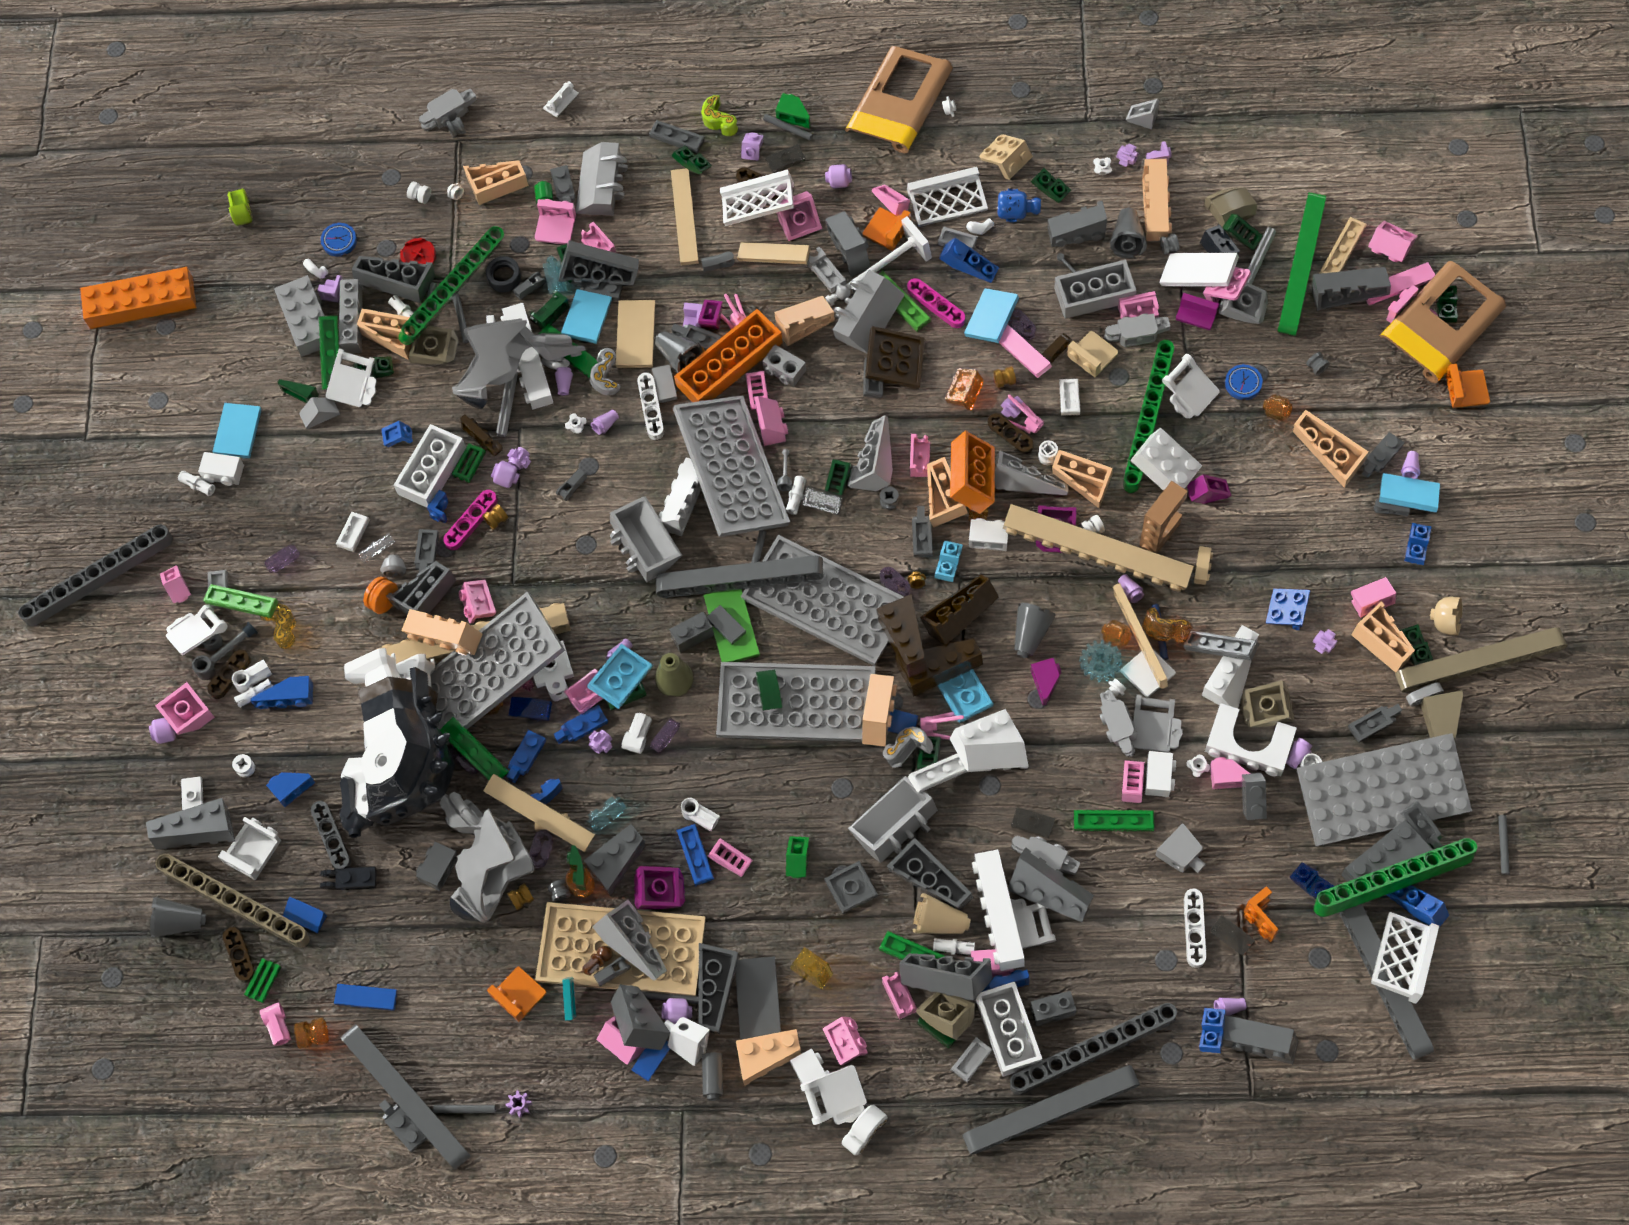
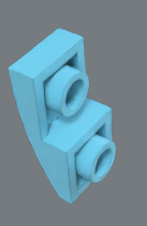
(948, 561)

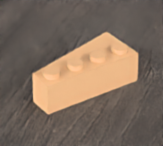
(1156, 199)
(1331, 448)
(443, 632)

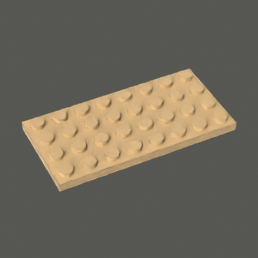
(571, 940)

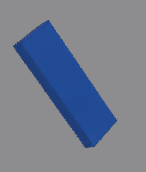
(695, 854)
(365, 997)

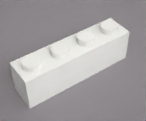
(681, 500)
(1230, 676)

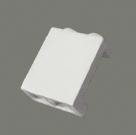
(251, 848)

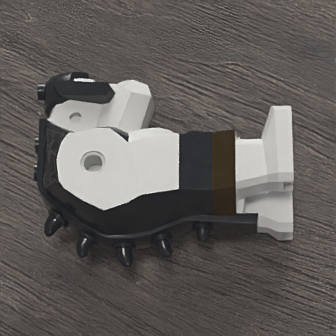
(405, 752)

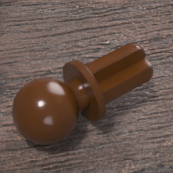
(597, 960)

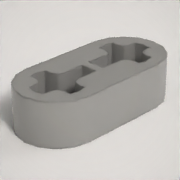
(1416, 697)

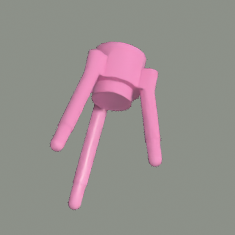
(736, 317)
(1033, 422)
(929, 723)

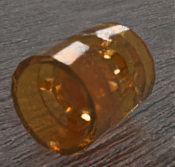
(590, 884)
(311, 1033)

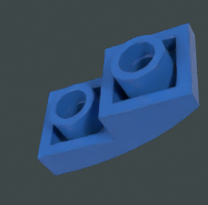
(1417, 544)
(550, 790)
(1212, 1030)
(650, 1061)

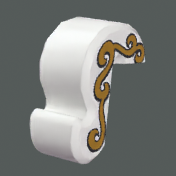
(864, 1129)

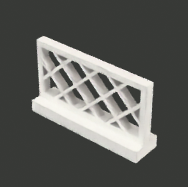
(943, 182)
(754, 189)
(1420, 965)

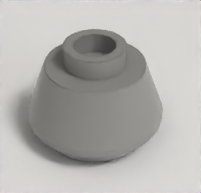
(393, 567)

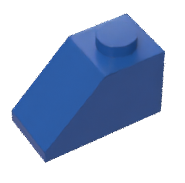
(289, 786)

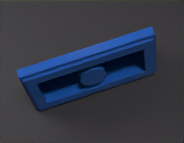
(902, 720)
(304, 914)

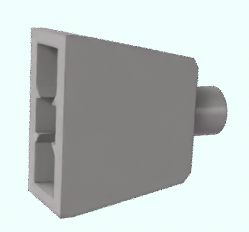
(1181, 850)

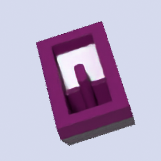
(710, 314)

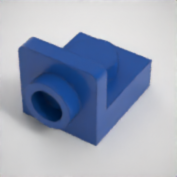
(396, 433)
(438, 505)

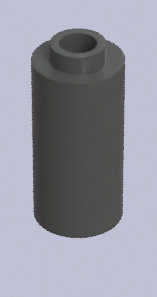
(712, 1075)

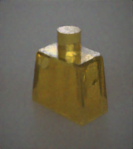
(811, 967)

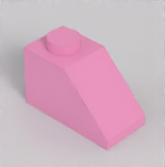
(175, 584)
(1226, 773)

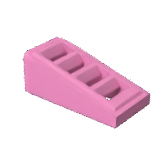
(891, 199)
(756, 376)
(1131, 793)
(726, 863)

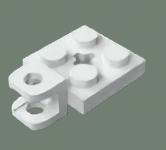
(555, 677)

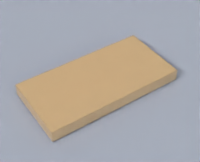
(635, 334)

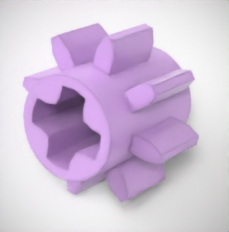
(1127, 155)
(1010, 408)
(519, 458)
(1325, 641)
(600, 741)
(519, 1110)

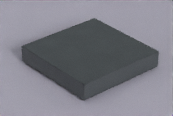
(851, 887)

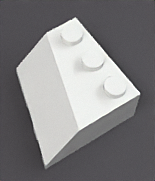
(990, 744)

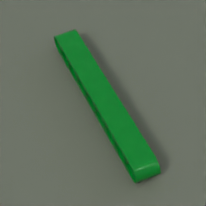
(1301, 264)
(448, 291)
(1149, 407)
(1390, 884)

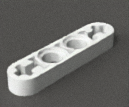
(650, 406)
(1194, 928)

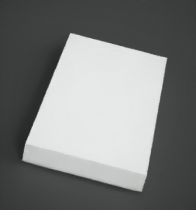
(1199, 269)

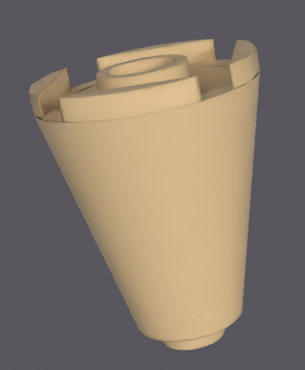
(939, 918)

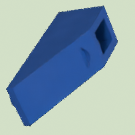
(968, 261)
(289, 692)
(1421, 905)

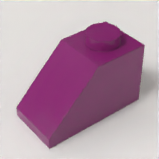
(1208, 489)
(1046, 678)

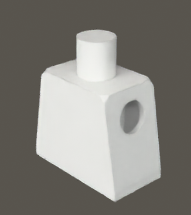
(688, 1039)

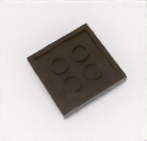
(895, 357)

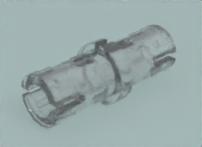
(376, 548)

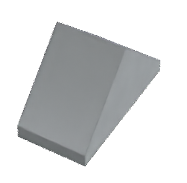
(1144, 113)
(318, 411)

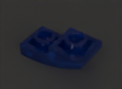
(530, 708)
(1309, 880)

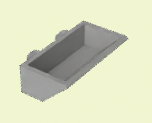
(600, 179)
(870, 306)
(643, 538)
(893, 820)

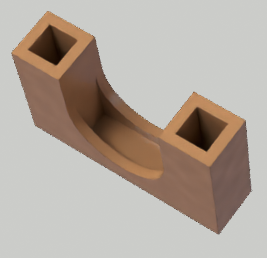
(1162, 518)

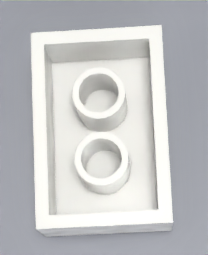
(1165, 461)

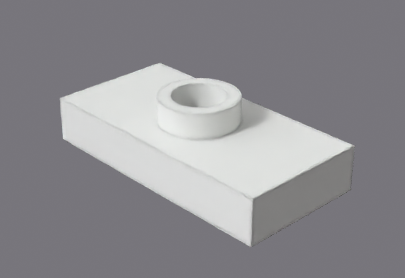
(1069, 397)
(352, 532)
(192, 792)

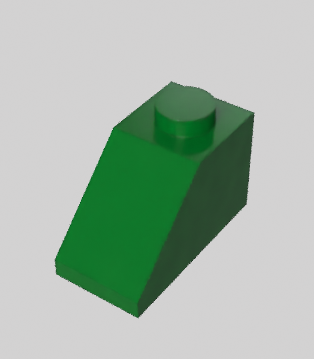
(792, 111)
(797, 857)

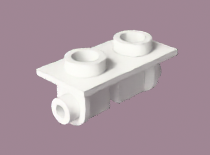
(561, 99)

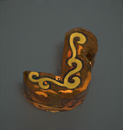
(1165, 629)

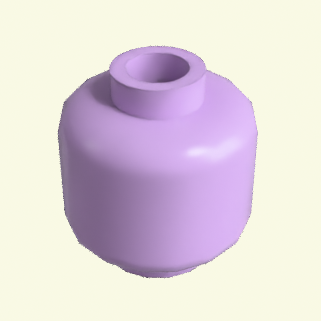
(838, 176)
(505, 474)
(162, 731)
(676, 1009)

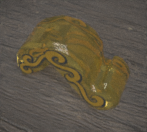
(284, 625)

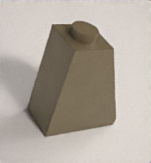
(1442, 713)

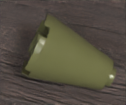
(673, 675)

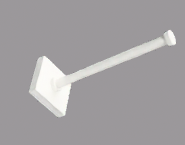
(915, 240)

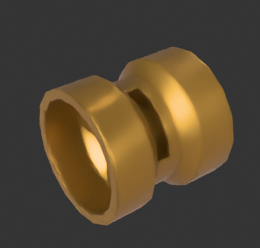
(1004, 377)
(495, 516)
(520, 896)

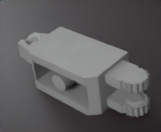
(446, 108)
(1137, 330)
(1119, 723)
(1054, 855)

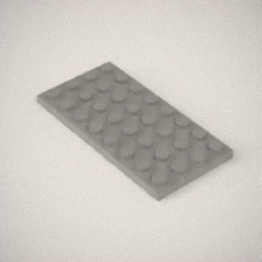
(731, 466)
(833, 609)
(508, 655)
(815, 700)
(1371, 788)

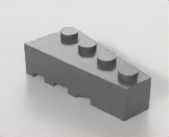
(1349, 287)

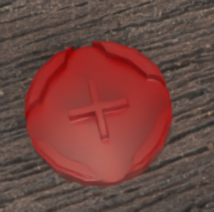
(418, 250)

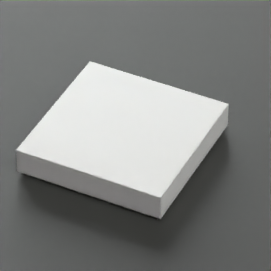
(1141, 676)

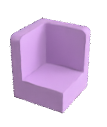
(330, 290)
(691, 314)

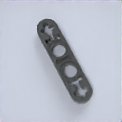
(329, 836)

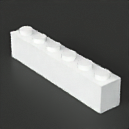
(530, 365)
(999, 910)

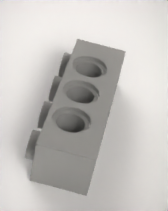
(350, 309)

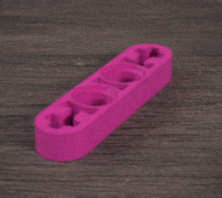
(935, 303)
(471, 520)

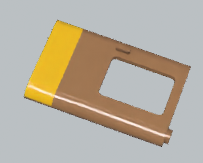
(894, 117)
(1431, 339)

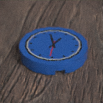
(338, 239)
(1243, 382)

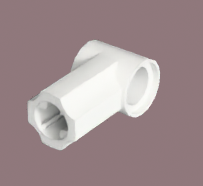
(252, 675)
(636, 737)
(700, 815)

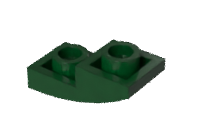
(686, 158)
(1050, 186)
(1448, 305)
(382, 367)
(1422, 652)
(768, 689)
(576, 864)

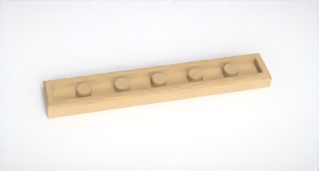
(684, 217)
(1140, 636)
(539, 812)

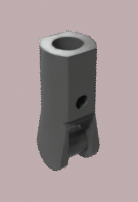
(718, 261)
(527, 287)
(573, 483)
(1384, 508)
(608, 973)

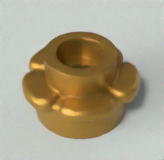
(916, 580)

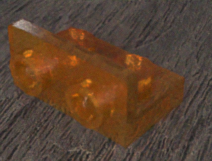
(965, 388)

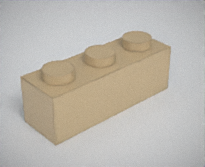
(1203, 565)

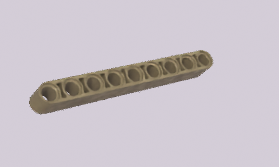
(1481, 659)
(239, 906)

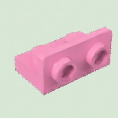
(476, 600)
(845, 1040)

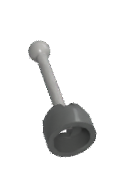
(784, 482)

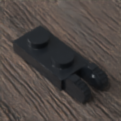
(350, 878)

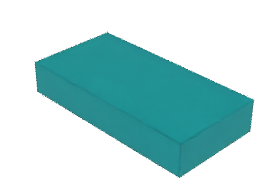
(569, 998)

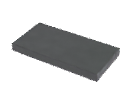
(757, 997)

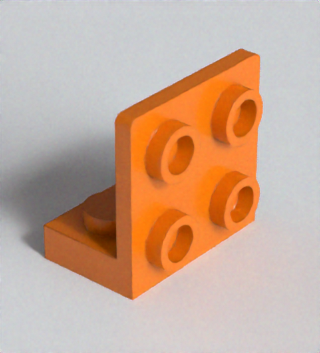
(886, 228)
(1466, 387)
(1255, 914)
(517, 993)

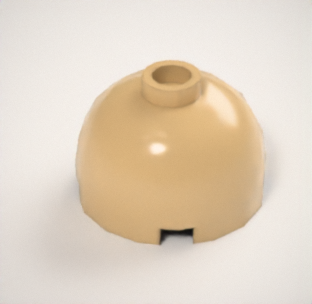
(1448, 615)

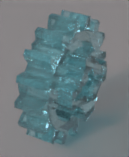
(1100, 652)

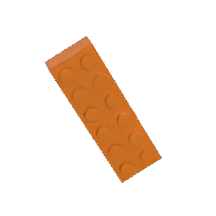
(138, 297)
(728, 358)

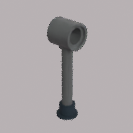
(202, 660)

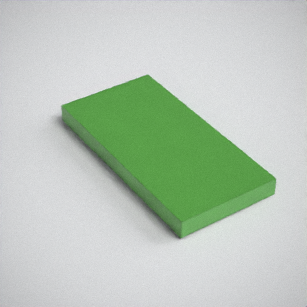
(733, 603)

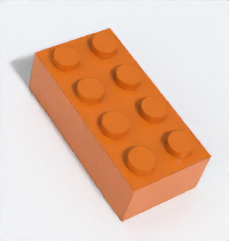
(972, 472)

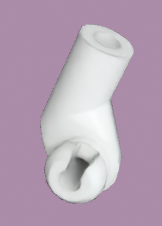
(979, 228)
(312, 268)
(554, 365)

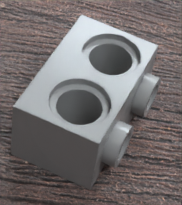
(786, 362)

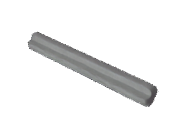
(1260, 253)
(506, 407)

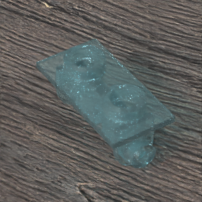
(551, 271)
(599, 817)

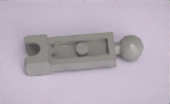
(828, 274)

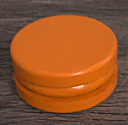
(376, 595)

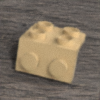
(1008, 154)
(1092, 353)

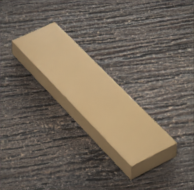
(1344, 246)
(773, 253)

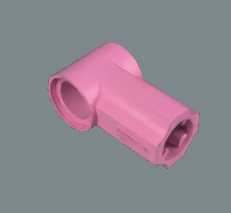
(273, 1018)

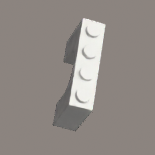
(1271, 759)

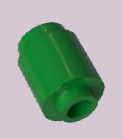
(543, 191)

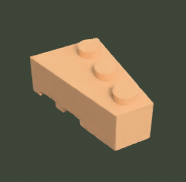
(495, 180)
(803, 319)
(384, 330)
(1083, 476)
(941, 505)
(1383, 638)
(878, 709)
(766, 1053)

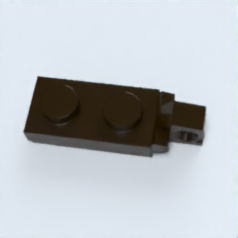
(481, 436)

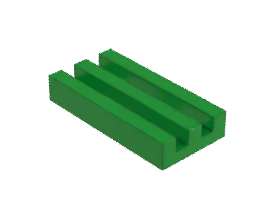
(462, 476)
(248, 993)

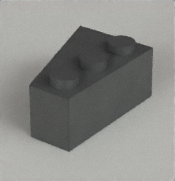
(1078, 227)
(849, 241)
(424, 591)
(615, 858)
(637, 1019)

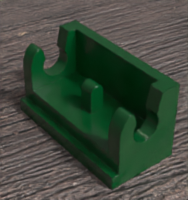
(551, 310)

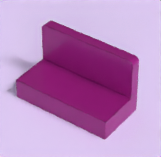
(1197, 311)

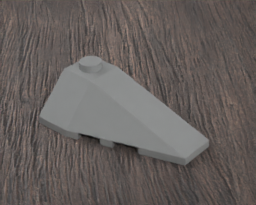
(875, 460)
(1017, 477)
(625, 934)

